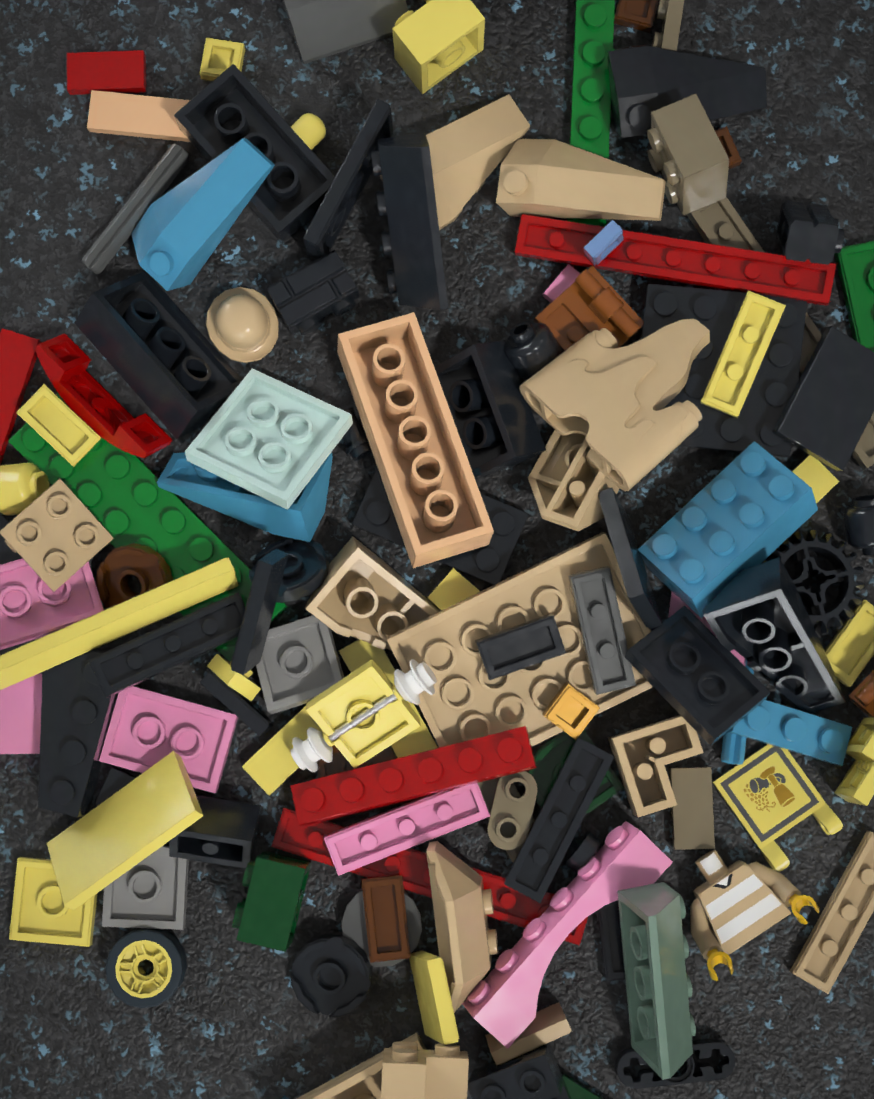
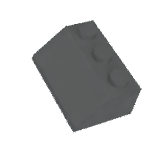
(339, 25)

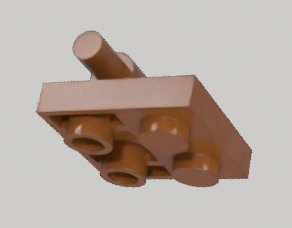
(587, 307)

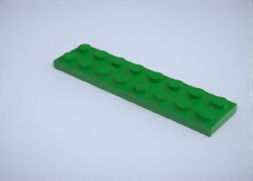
(137, 511)

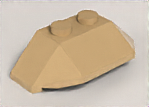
(568, 483)
(460, 921)

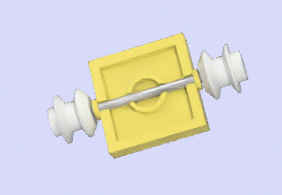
(362, 714)

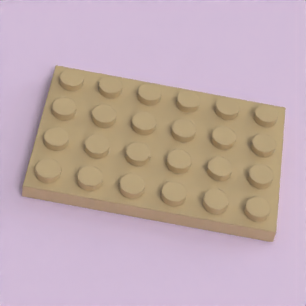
(472, 705)

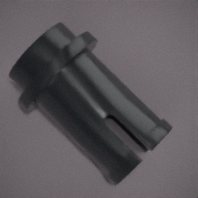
(356, 439)

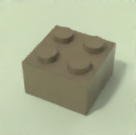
(688, 155)

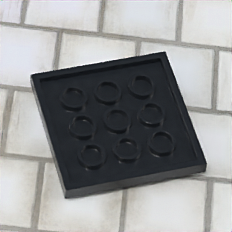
(771, 385)

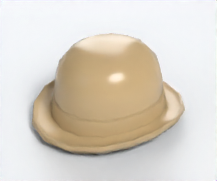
(242, 324)

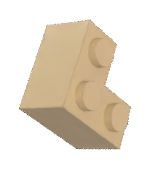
(643, 757)
(424, 1073)

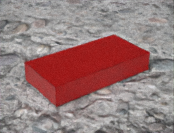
(106, 72)

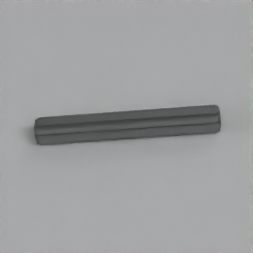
(133, 210)

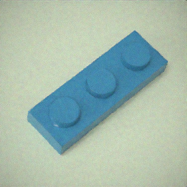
(796, 732)

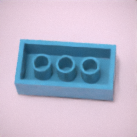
(728, 527)

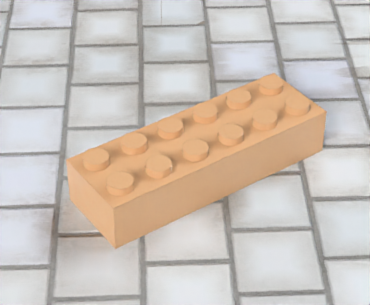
(414, 440)

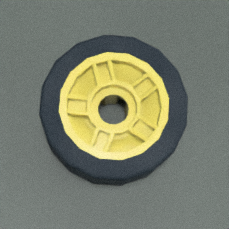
(131, 982)

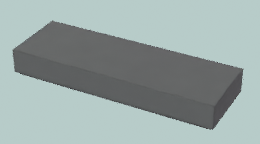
(602, 630)

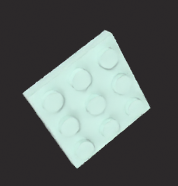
(269, 438)

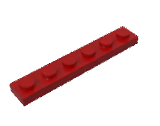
(413, 776)

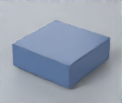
(604, 243)

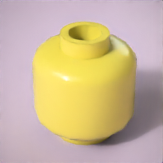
(20, 486)

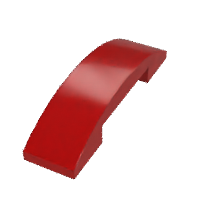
(66, 369)

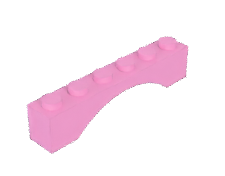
(509, 994)

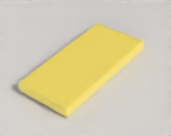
(123, 830)

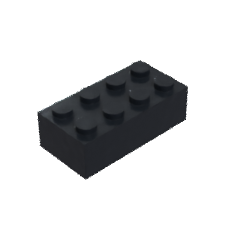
(236, 110)

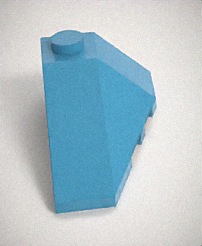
(194, 216)
(234, 501)

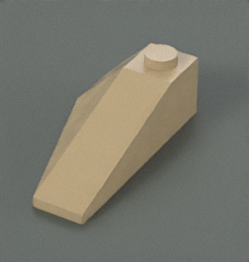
(469, 151)

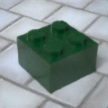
(272, 901)

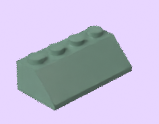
(657, 976)

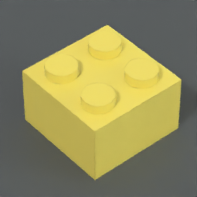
(437, 40)

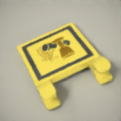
(771, 797)

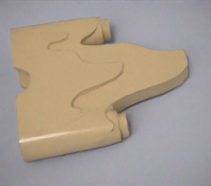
(621, 396)

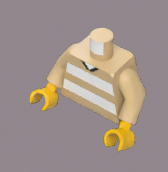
(739, 906)

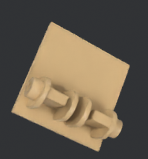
(56, 535)

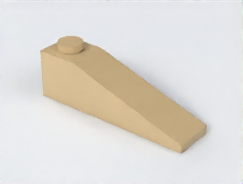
(568, 182)
(367, 597)

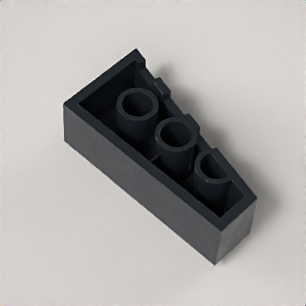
(72, 735)

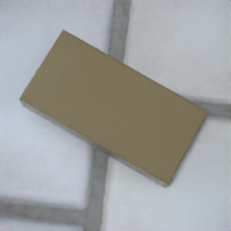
(693, 814)

